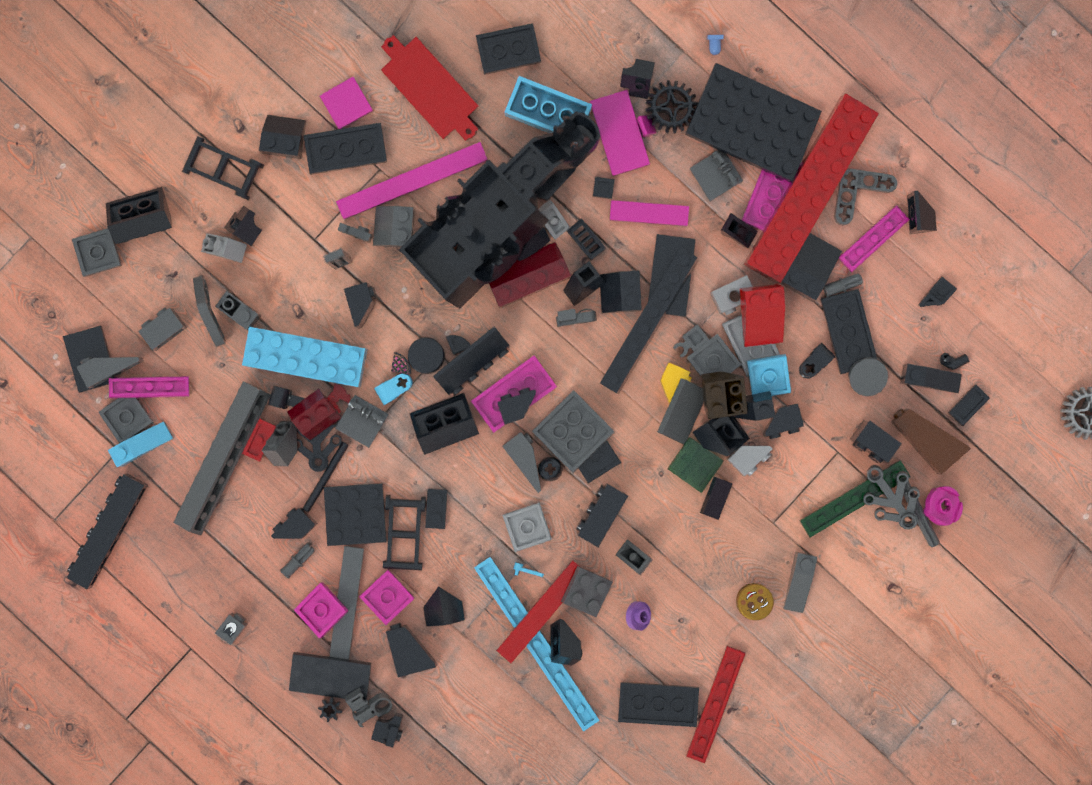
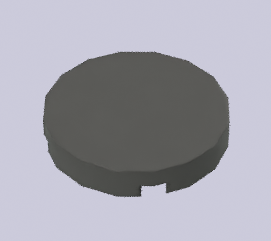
(868, 376)

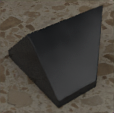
(443, 609)

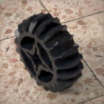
(663, 109)

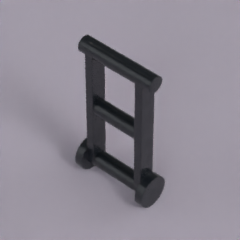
(240, 192)
(389, 505)

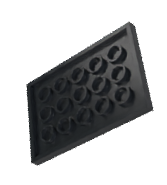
(753, 122)

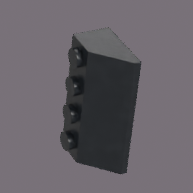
(471, 361)

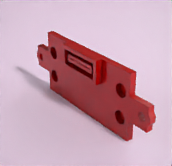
(429, 87)

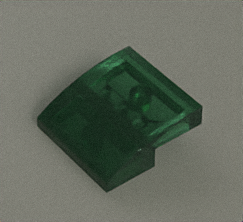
(695, 465)

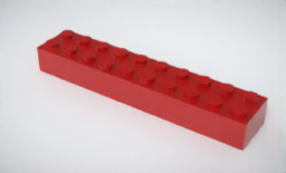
(811, 188)

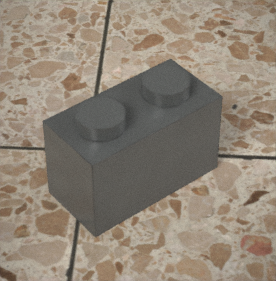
(162, 328)

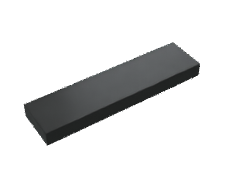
(337, 258)

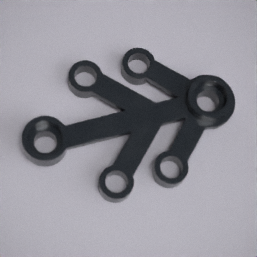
(316, 442)

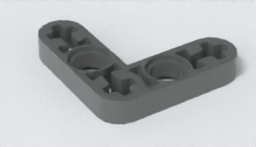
(858, 183)
(205, 311)

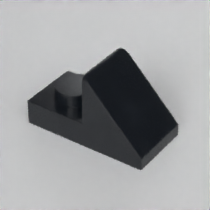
(738, 231)

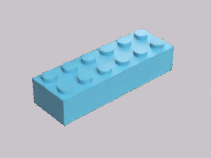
(304, 357)

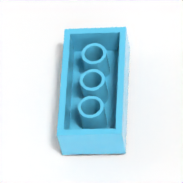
(541, 105)

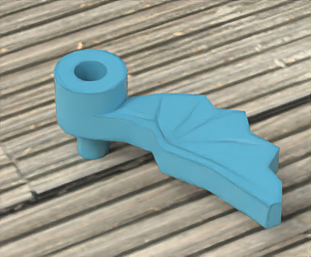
(519, 567)

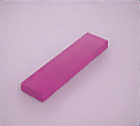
(649, 213)
(873, 238)
(149, 387)

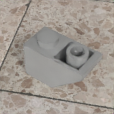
(224, 247)
(747, 458)

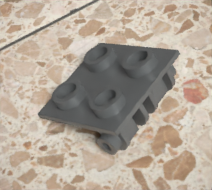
(716, 174)
(361, 421)

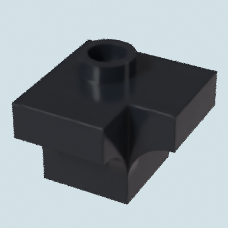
(638, 78)
(243, 226)
(388, 730)

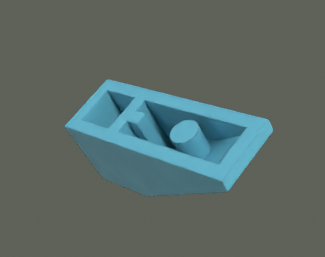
(140, 444)

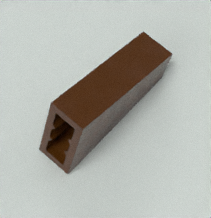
(930, 441)

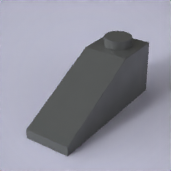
(99, 370)
(523, 455)
(800, 581)

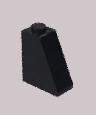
(408, 651)

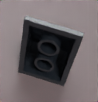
(811, 268)

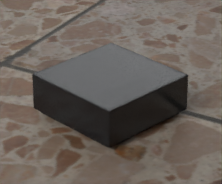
(603, 188)

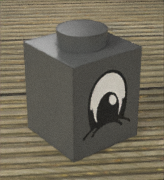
(231, 628)

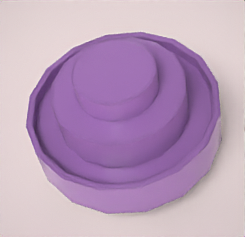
(638, 615)

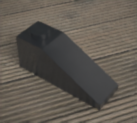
(930, 378)

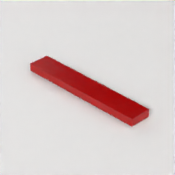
(537, 616)
(715, 704)

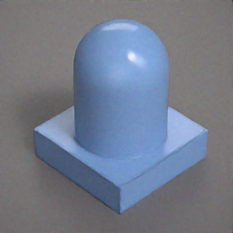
(714, 43)

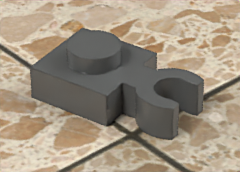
(360, 233)
(693, 339)

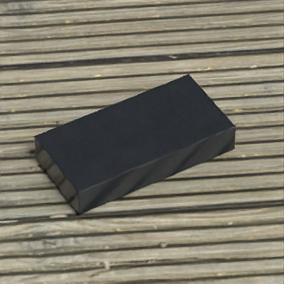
(968, 405)
(716, 498)

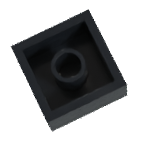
(875, 441)

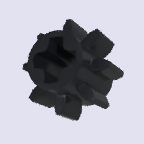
(325, 712)

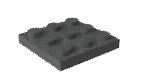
(573, 431)

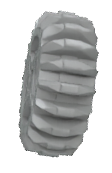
(1086, 420)

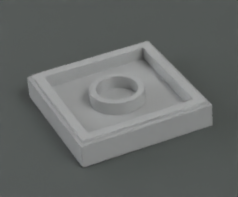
(527, 527)

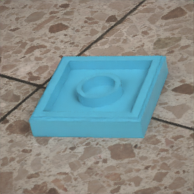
(769, 375)

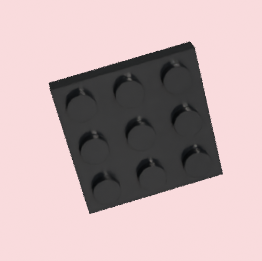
(355, 514)

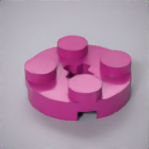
(933, 506)

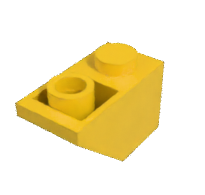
(671, 378)

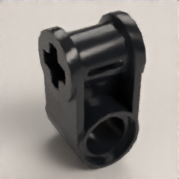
(818, 359)

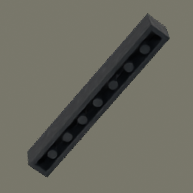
(649, 320)

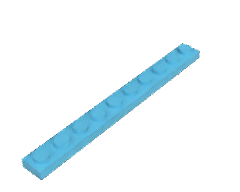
(538, 645)

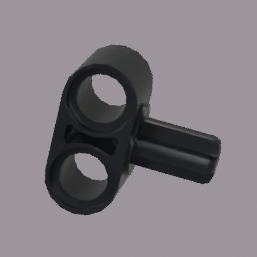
(283, 398)

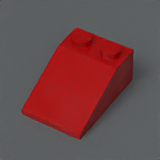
(762, 314)

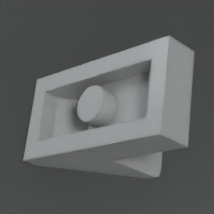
(556, 225)

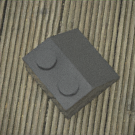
(393, 225)

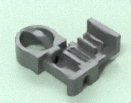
(570, 317)
(364, 710)

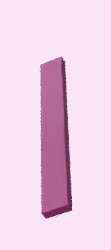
(412, 180)

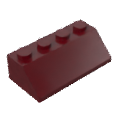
(531, 275)

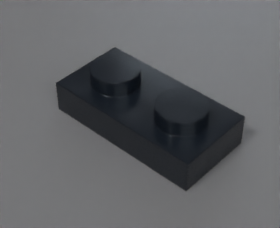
(436, 508)

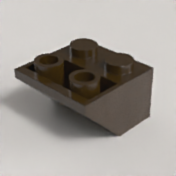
(723, 394)

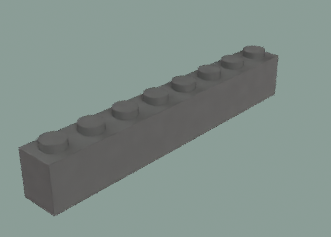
(222, 458)

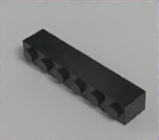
(106, 531)

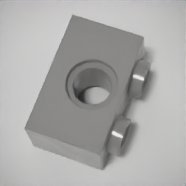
(721, 295)

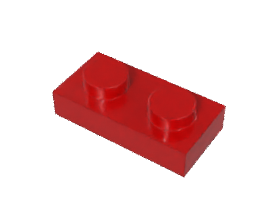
(258, 439)

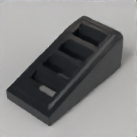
(597, 251)

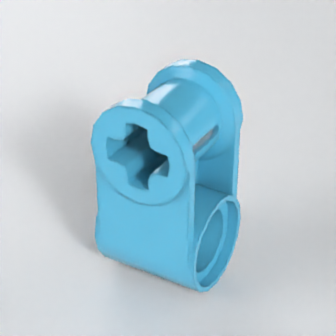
(391, 390)

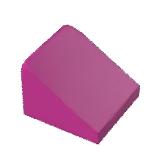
(646, 126)

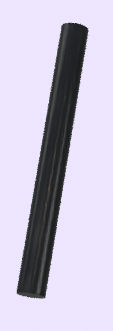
(325, 477)

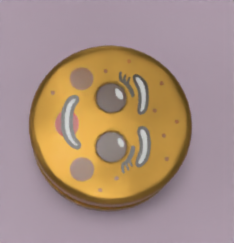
(754, 601)

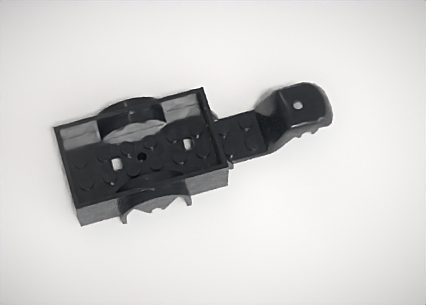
(484, 231)

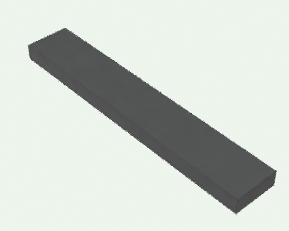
(348, 596)

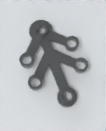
(893, 499)

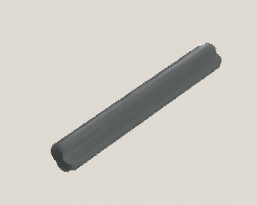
(923, 521)

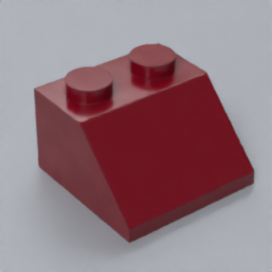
(313, 414)

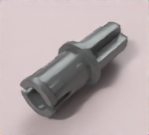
(842, 284)
(297, 561)

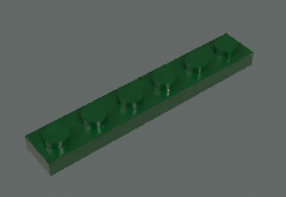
(849, 501)

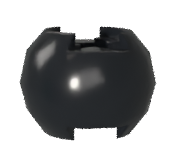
(555, 474)

